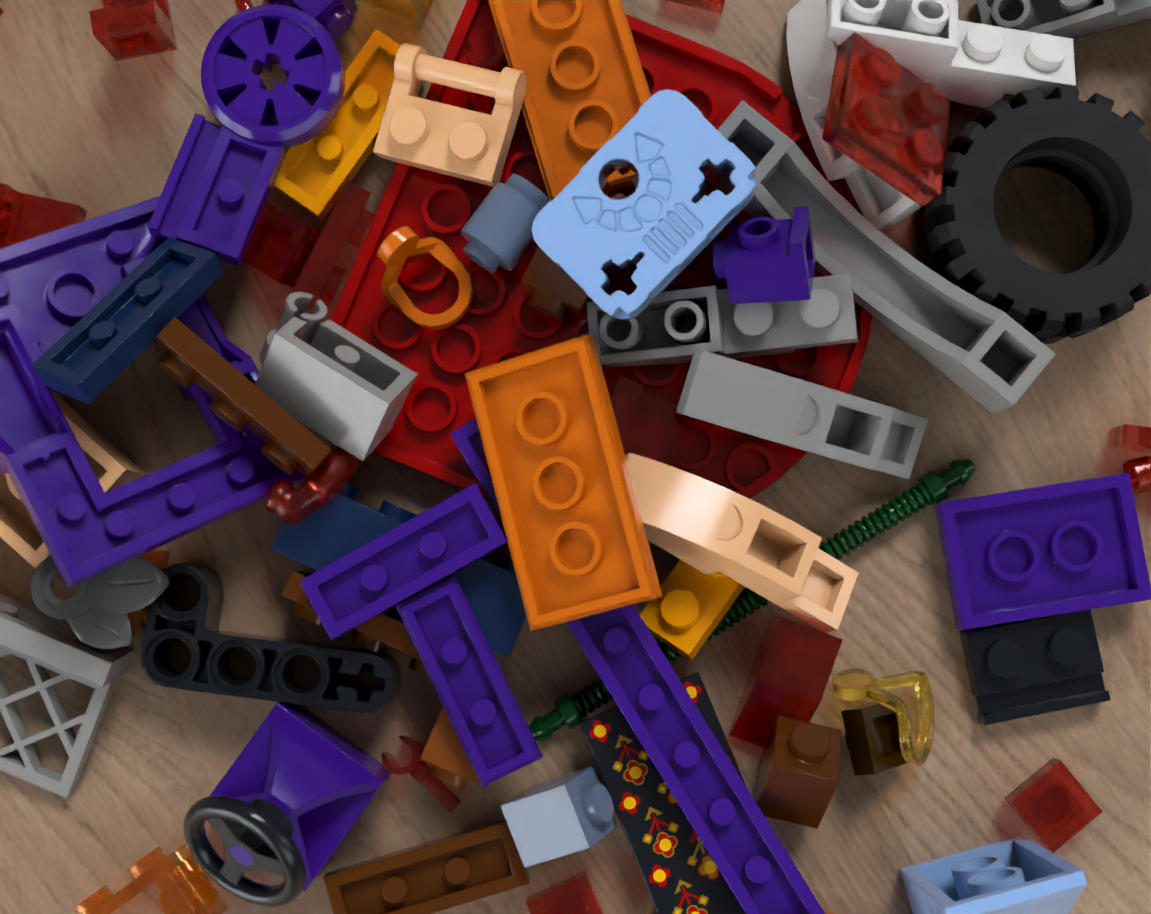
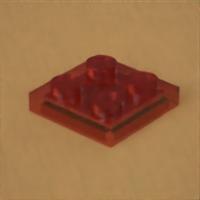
(887, 119)

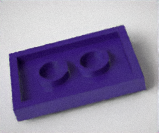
(1043, 551)

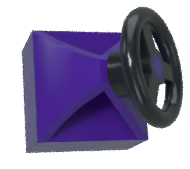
(283, 806)

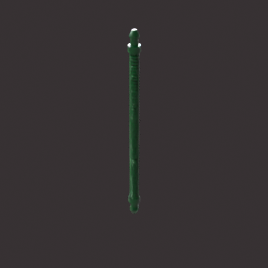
(929, 490)

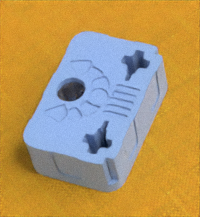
(662, 220)

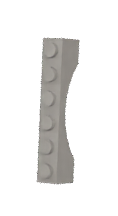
(943, 323)

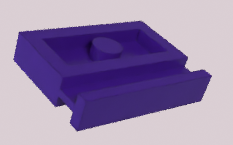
(216, 190)

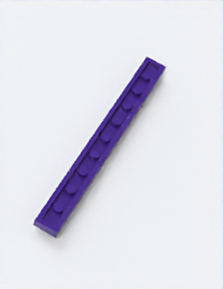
(680, 745)

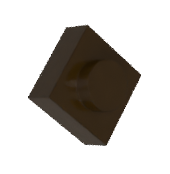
(872, 738)

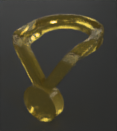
(861, 684)

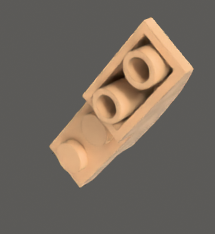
(743, 540)

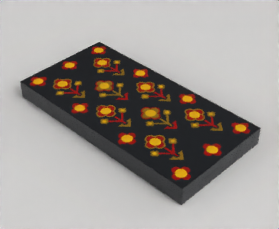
(661, 839)

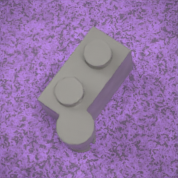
(332, 378)

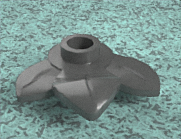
(102, 602)

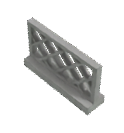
(53, 646)

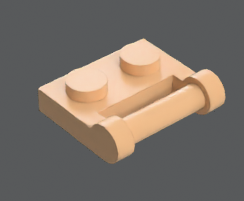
(444, 135)

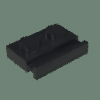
(1034, 666)

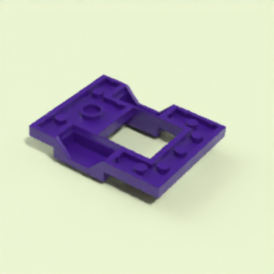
(43, 294)

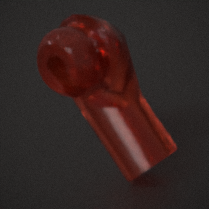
(318, 488)

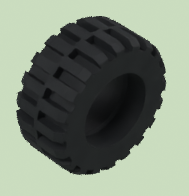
(1094, 151)

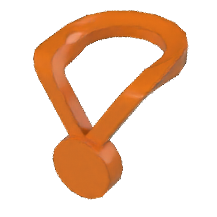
(406, 243)

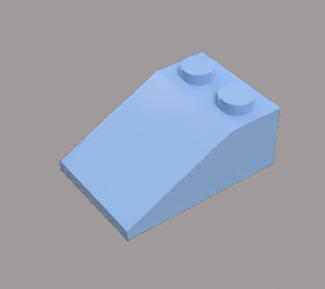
(995, 879)

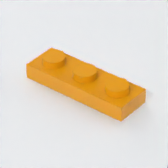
(319, 168)

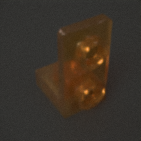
(178, 877)

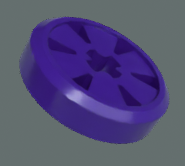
(254, 43)

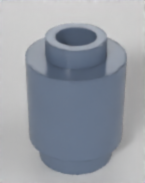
(503, 224)

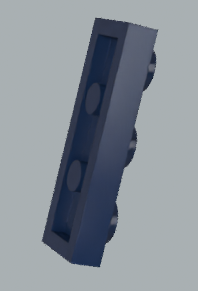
(127, 320)

